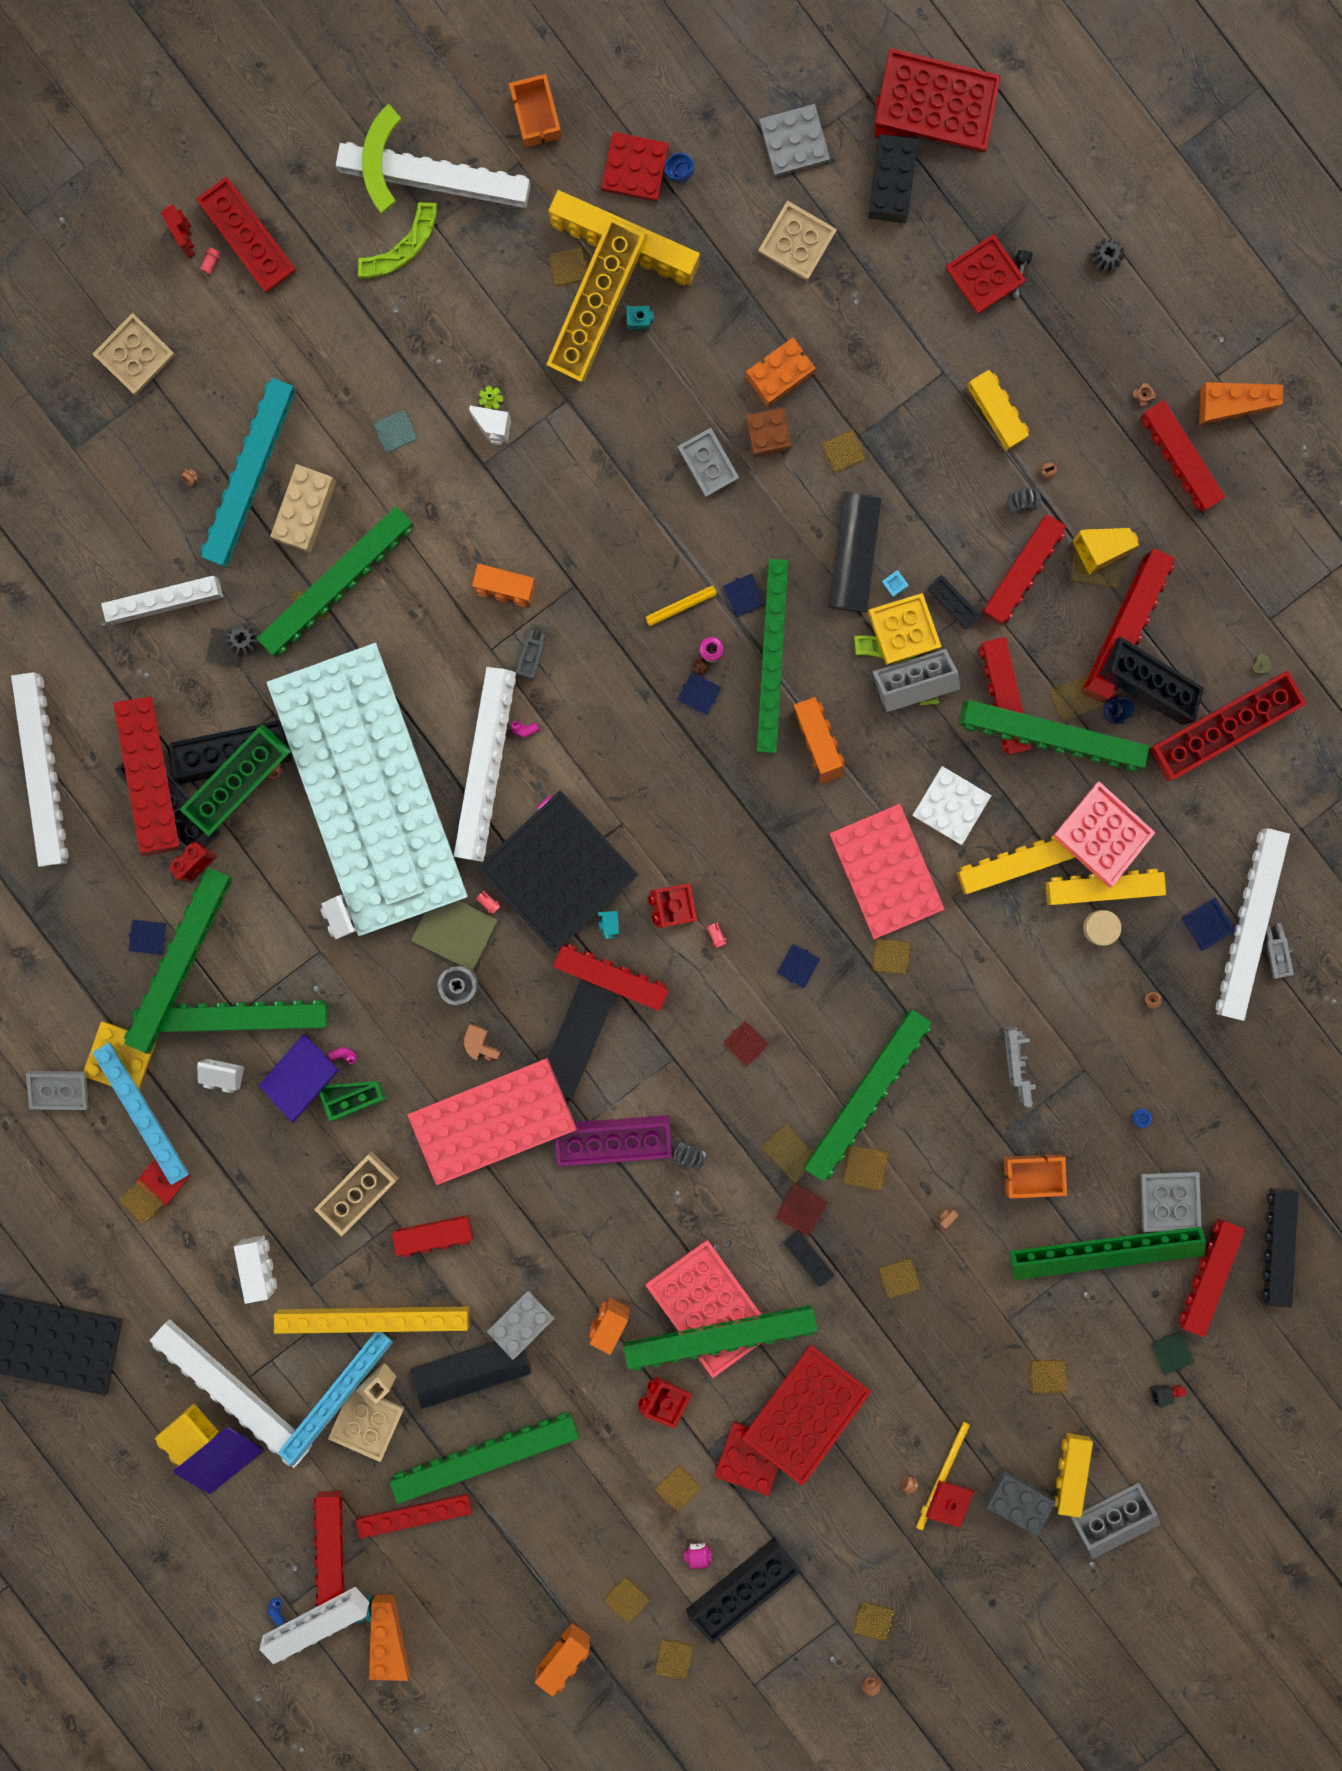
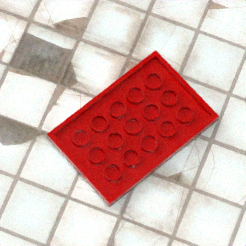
(937, 100)
(806, 1415)

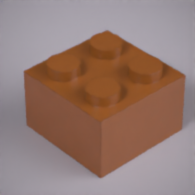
(768, 432)

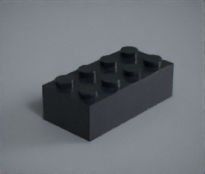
(893, 178)

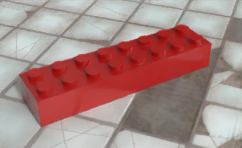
(1131, 617)
(1227, 726)
(146, 776)

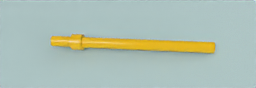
(944, 1472)

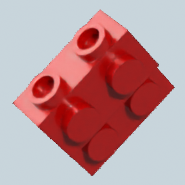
(179, 227)
(191, 862)
(672, 905)
(664, 1402)

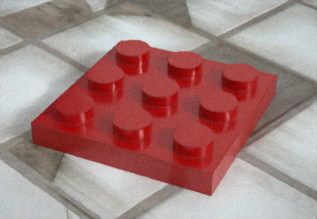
(635, 166)
(985, 274)
(745, 1465)

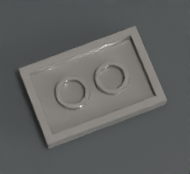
(708, 462)
(57, 1090)
(520, 1325)

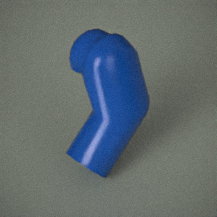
(274, 1611)

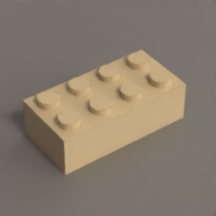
(303, 508)
(356, 1193)

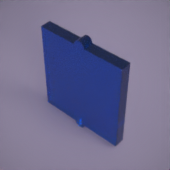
(744, 595)
(699, 693)
(147, 937)
(798, 965)

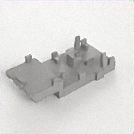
(1013, 1046)

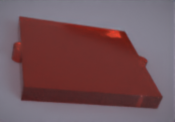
(745, 1043)

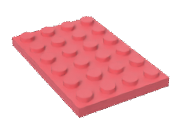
(886, 871)
(701, 1293)

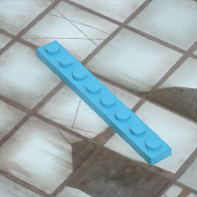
(140, 1113)
(335, 1397)

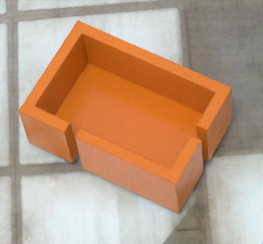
(535, 110)
(780, 372)
(504, 585)
(1035, 1176)
(609, 1325)
(562, 1660)

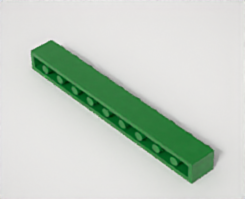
(335, 582)
(772, 656)
(1053, 735)
(178, 960)
(246, 1016)
(867, 1094)
(1107, 1253)
(720, 1337)
(485, 1457)

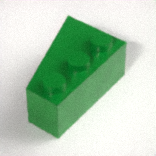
(348, 1099)

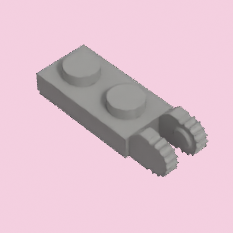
(1278, 953)

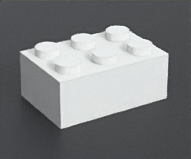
(255, 1269)

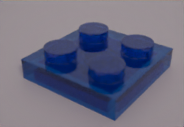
(1208, 924)

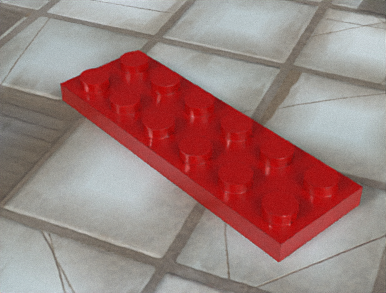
(246, 234)

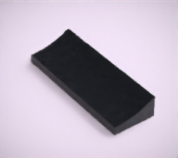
(854, 552)
(1152, 682)
(202, 756)
(187, 830)
(579, 1034)
(467, 1373)
(743, 1590)

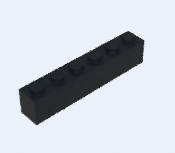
(1280, 1247)

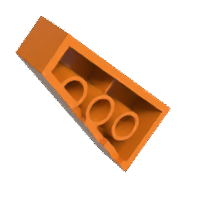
(1236, 400)
(819, 740)
(387, 1647)

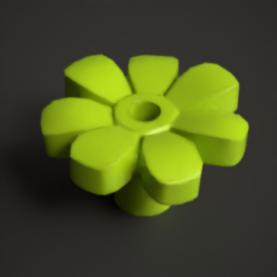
(490, 398)

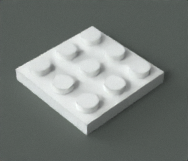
(951, 805)

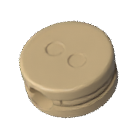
(1102, 927)

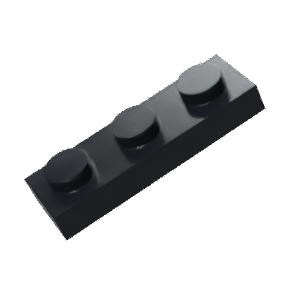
(953, 602)
(808, 1258)

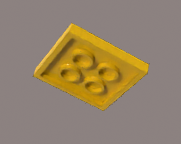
(904, 629)
(133, 1059)

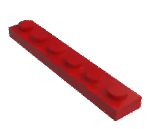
(413, 1515)

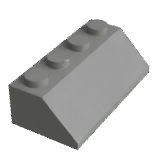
(916, 680)
(1116, 1520)

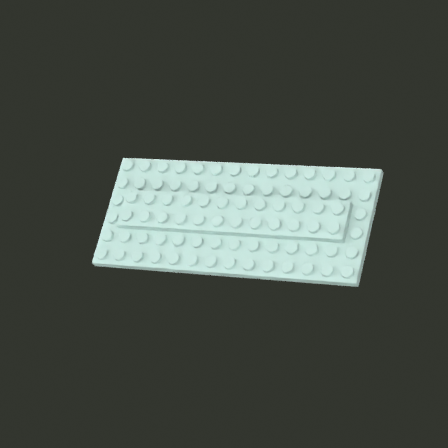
(367, 789)

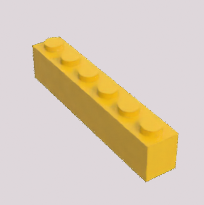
(1011, 866)
(1093, 889)

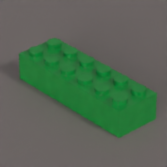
(235, 779)

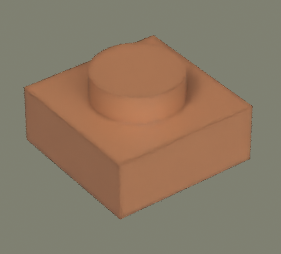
(947, 1216)

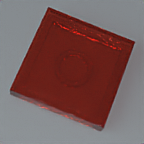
(801, 1209)

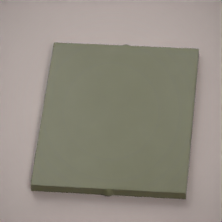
(455, 932)

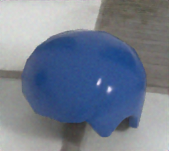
(679, 167)

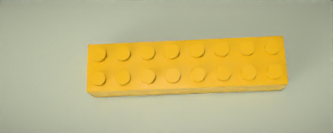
(657, 254)
(597, 299)

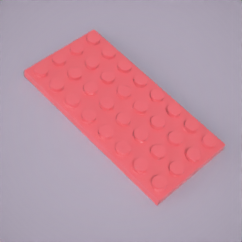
(492, 1121)

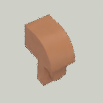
(475, 1045)

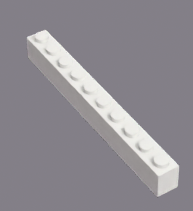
(440, 176)
(485, 764)
(39, 769)
(1252, 924)
(223, 1387)

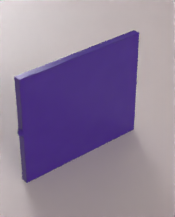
(298, 1078)
(218, 1460)

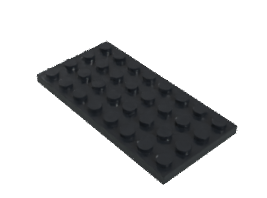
(57, 1344)

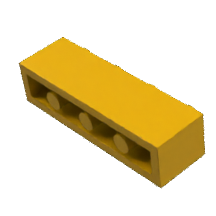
(998, 410)
(1073, 1475)

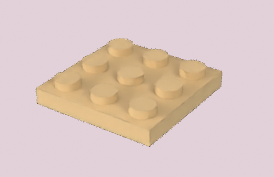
(797, 240)
(134, 354)
(366, 1426)

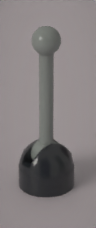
(1023, 259)

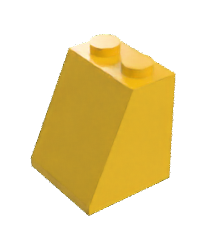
(1104, 546)
(186, 1435)

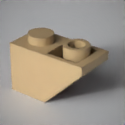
(377, 1384)

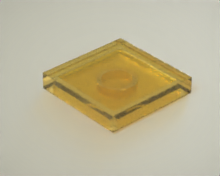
(865, 1167)

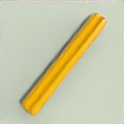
(681, 605)

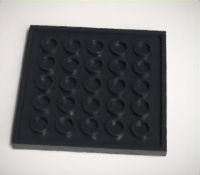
(557, 871)

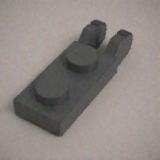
(531, 654)

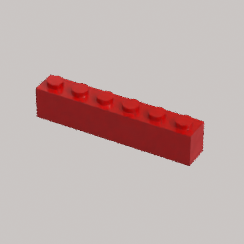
(1182, 456)
(1023, 570)
(1002, 684)
(610, 977)
(1211, 1277)
(329, 1545)

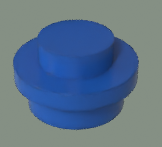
(1142, 1118)

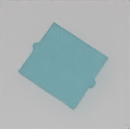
(395, 431)

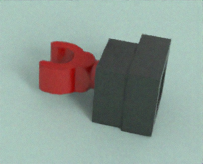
(1164, 1394)

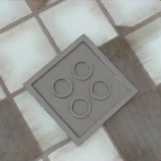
(794, 140)
(1170, 1201)

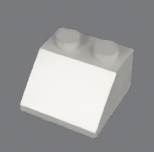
(492, 423)
(338, 917)
(220, 1074)

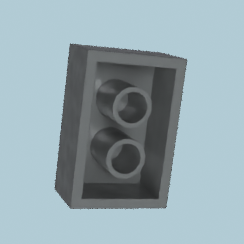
(1019, 1501)

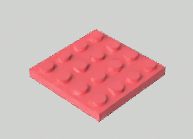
(1104, 834)

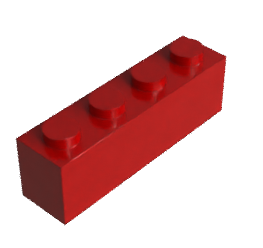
(432, 1235)

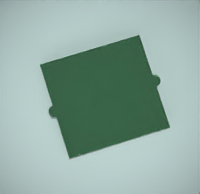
(1172, 1353)

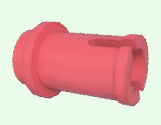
(210, 260)
(491, 905)
(716, 935)

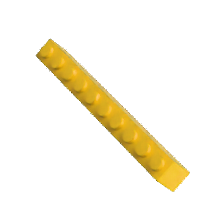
(371, 1320)

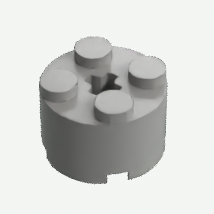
(447, 987)

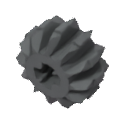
(1110, 249)
(1024, 500)
(238, 632)
(689, 1155)

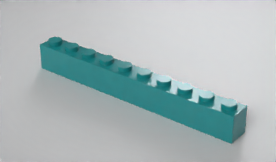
(248, 472)

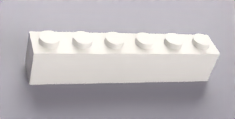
(162, 600)
(314, 1625)

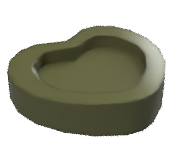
(1262, 664)

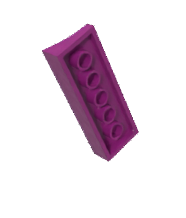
(615, 1141)

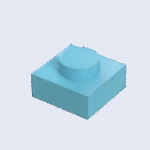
(895, 583)

